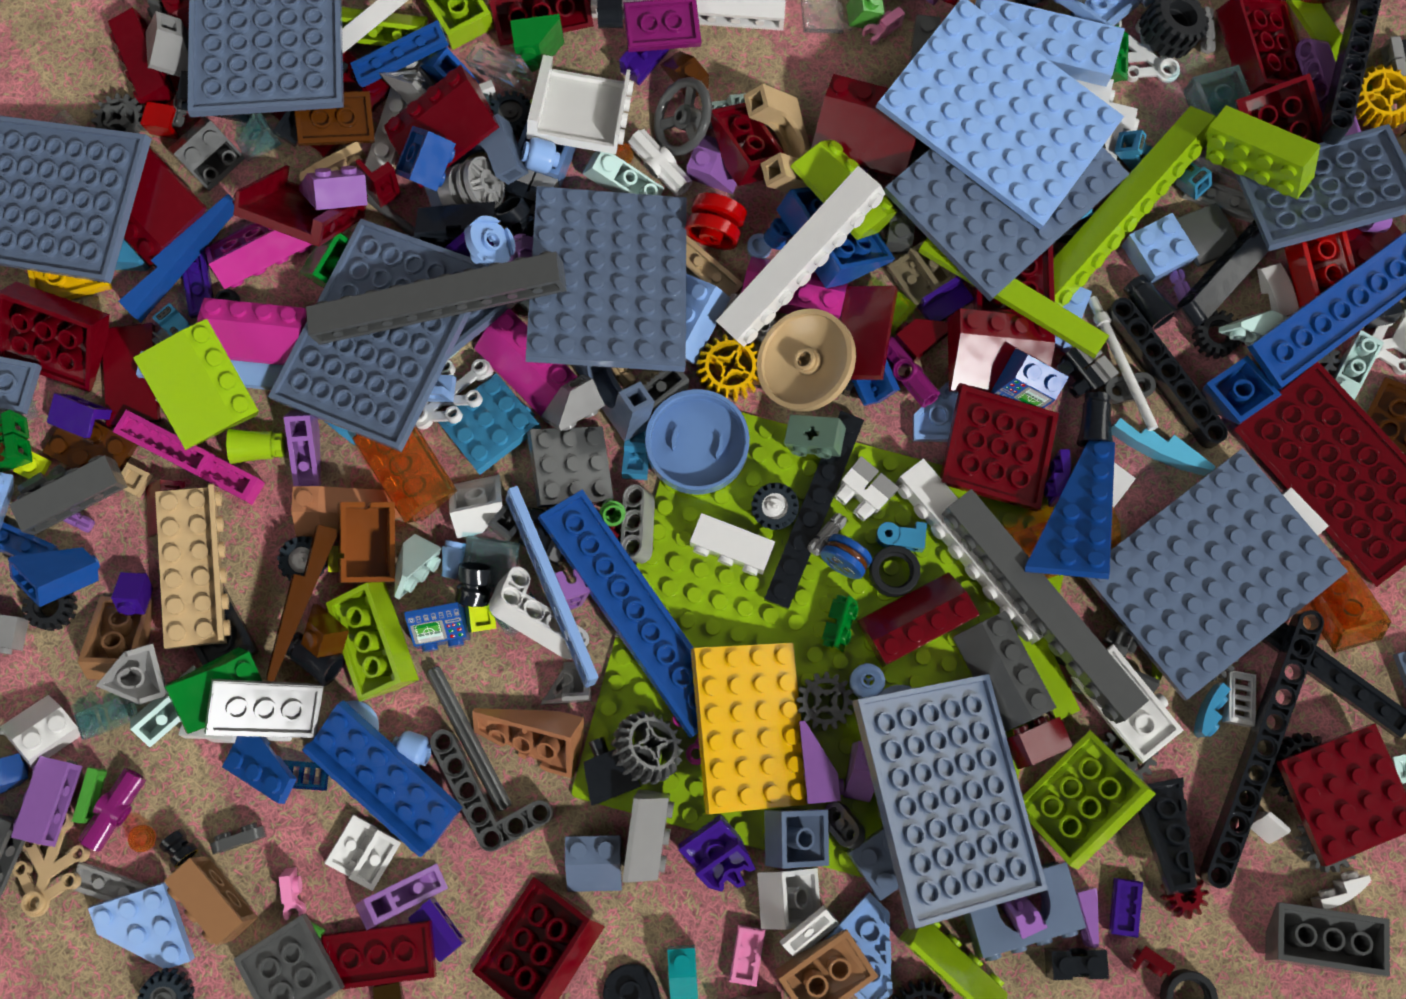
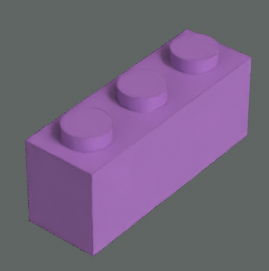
(46, 801)

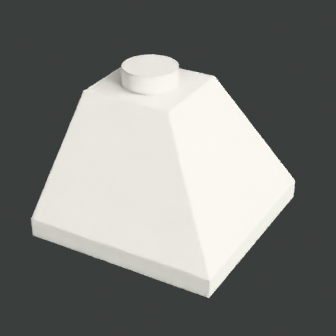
(475, 505)

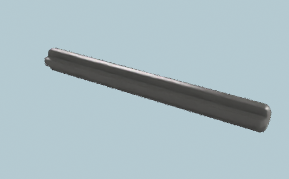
(469, 739)

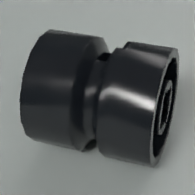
(516, 216)
(474, 581)

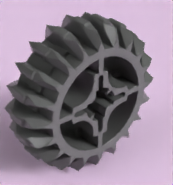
(640, 759)

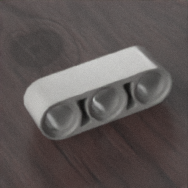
(643, 533)

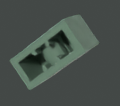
(815, 436)

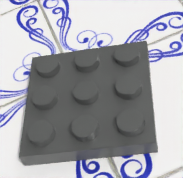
(568, 463)
(289, 965)

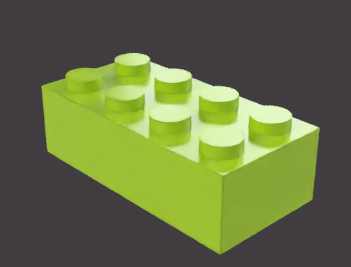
(461, 19)
(1262, 152)

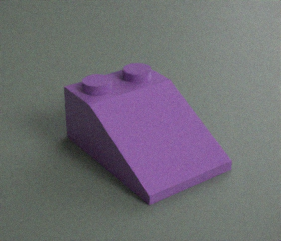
(335, 188)

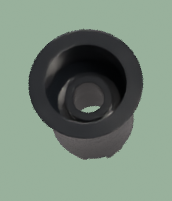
(1150, 302)
(1095, 419)
(322, 669)

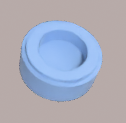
(757, 246)

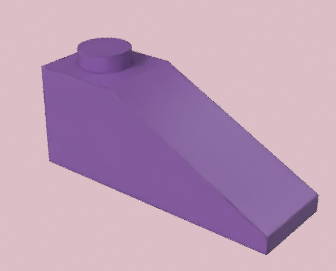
(303, 448)
(819, 773)
(401, 896)

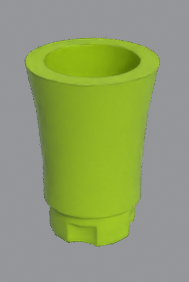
(254, 445)

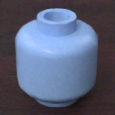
(540, 155)
(857, 683)
(414, 747)

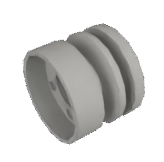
(471, 183)

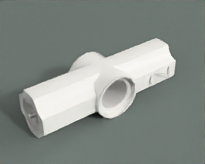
(660, 162)

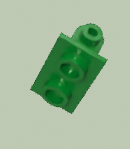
(839, 634)

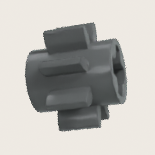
(1121, 639)

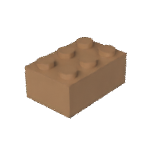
(210, 900)

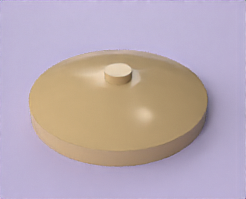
(806, 360)

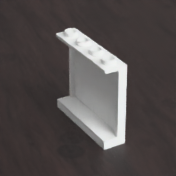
(579, 109)

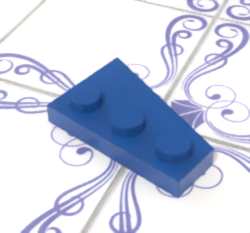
(260, 767)

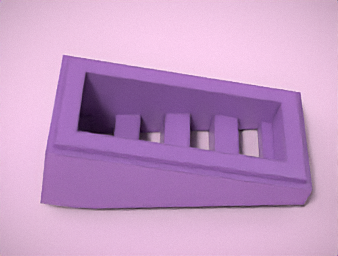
(1088, 904)

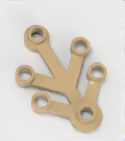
(46, 869)

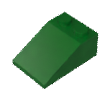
(191, 692)

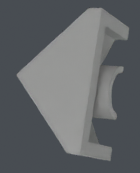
(409, 83)
(135, 676)
(568, 688)

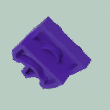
(717, 854)

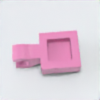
(888, 23)
(290, 888)

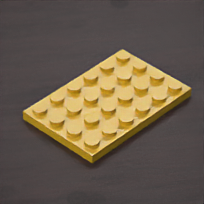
(748, 727)

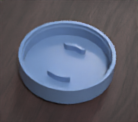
(697, 441)

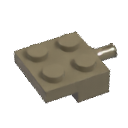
(918, 274)

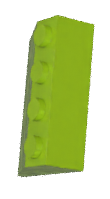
(196, 384)
(1085, 800)
(951, 964)

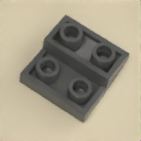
(1208, 232)

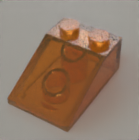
(1350, 612)

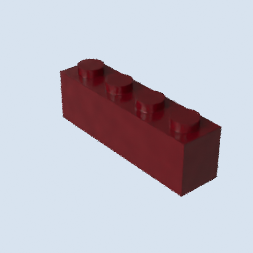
(129, 34)

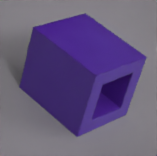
(132, 593)

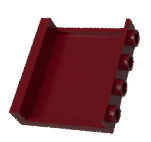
(282, 207)

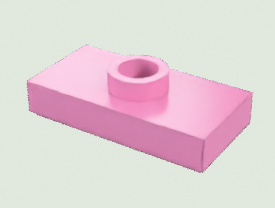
(747, 955)

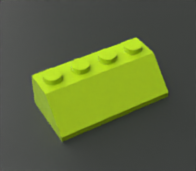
(826, 169)
(375, 642)

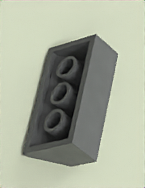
(998, 651)
(1328, 940)

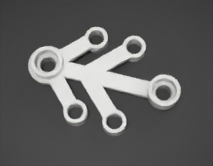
(1143, 53)
(1397, 342)
(430, 409)

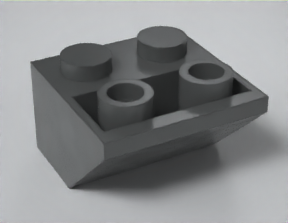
(206, 153)

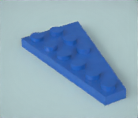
(1081, 524)

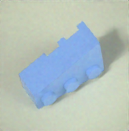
(703, 307)

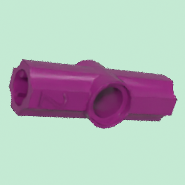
(917, 382)
(112, 809)

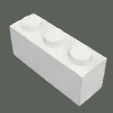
(731, 545)

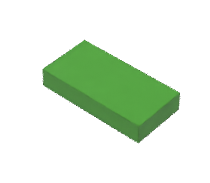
(89, 794)

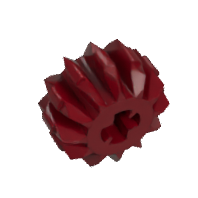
(1189, 906)

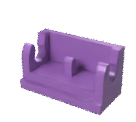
(574, 593)
(1023, 916)

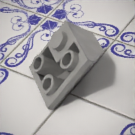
(167, 44)
(572, 403)

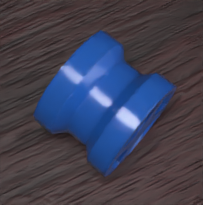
(777, 234)

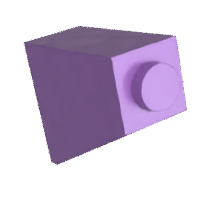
(858, 777)

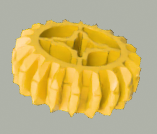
(1376, 105)
(722, 362)

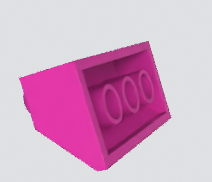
(250, 253)
(810, 296)
(254, 329)
(505, 349)

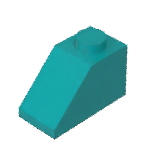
(682, 972)

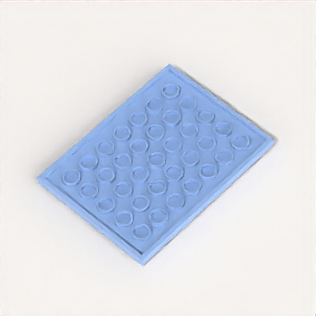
(1000, 112)

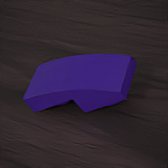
(1060, 470)

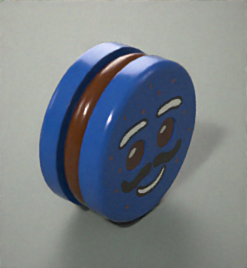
(846, 556)

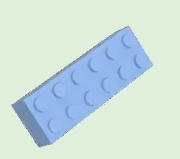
(1073, 44)

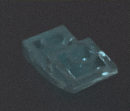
(104, 717)

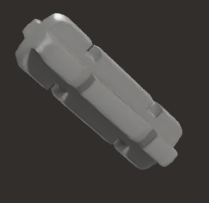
(1208, 45)
(832, 527)

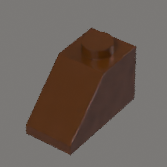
(685, 65)
(324, 633)

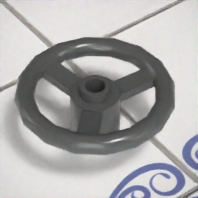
(686, 116)

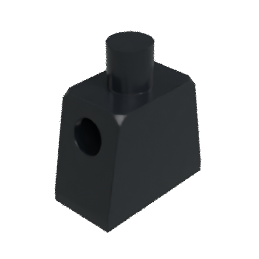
(603, 776)

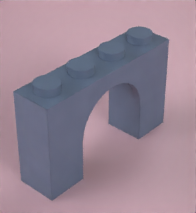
(503, 155)
(627, 408)
(1058, 910)

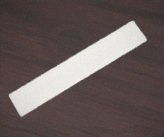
(368, 20)

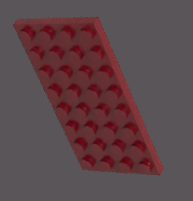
(1339, 466)

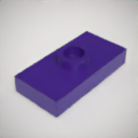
(1125, 907)

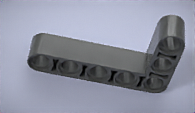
(479, 798)

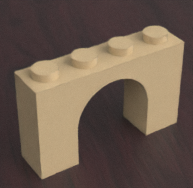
(784, 117)

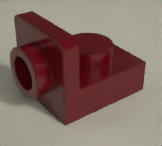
(1156, 963)

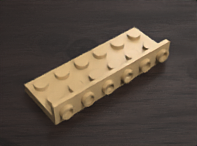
(192, 567)

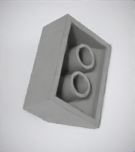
(647, 836)

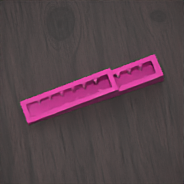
(193, 460)

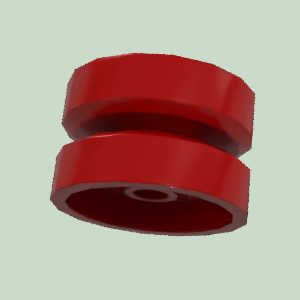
(715, 221)

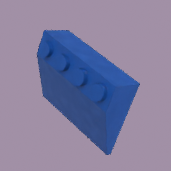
(846, 262)

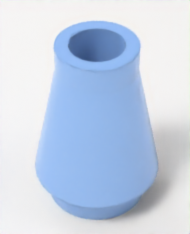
(452, 555)

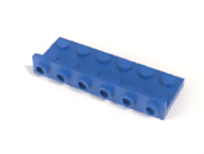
(382, 779)

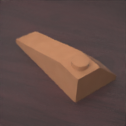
(320, 505)
(544, 735)

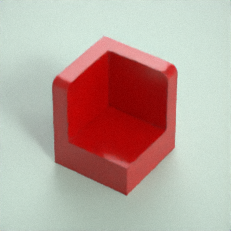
(158, 120)

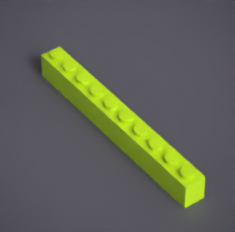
(1130, 202)

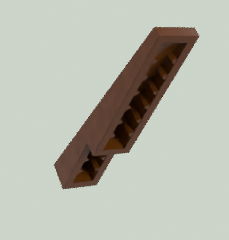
(299, 595)

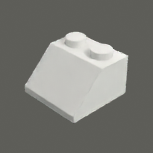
(40, 730)
(787, 897)

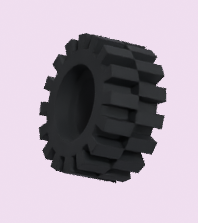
(1207, 344)
(49, 623)

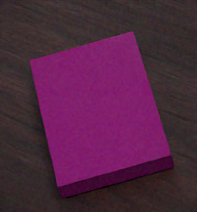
(661, 25)

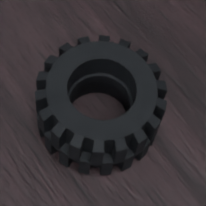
(1173, 26)

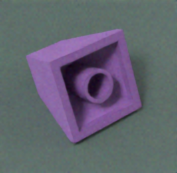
(708, 166)

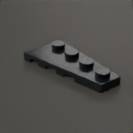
(1169, 835)

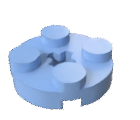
(477, 244)

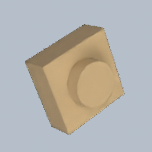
(136, 479)

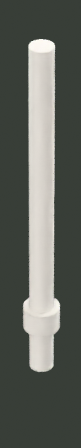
(1103, 321)

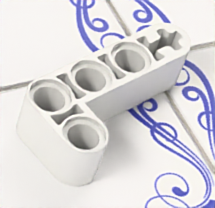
(527, 614)

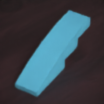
(1170, 452)

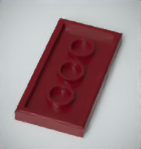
(869, 318)
(121, 383)
(382, 954)

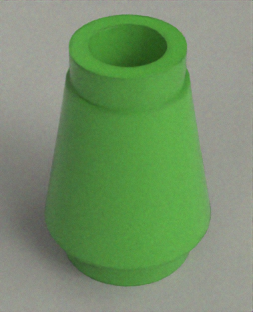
(614, 516)

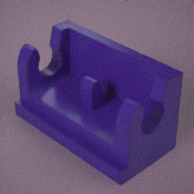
(640, 63)

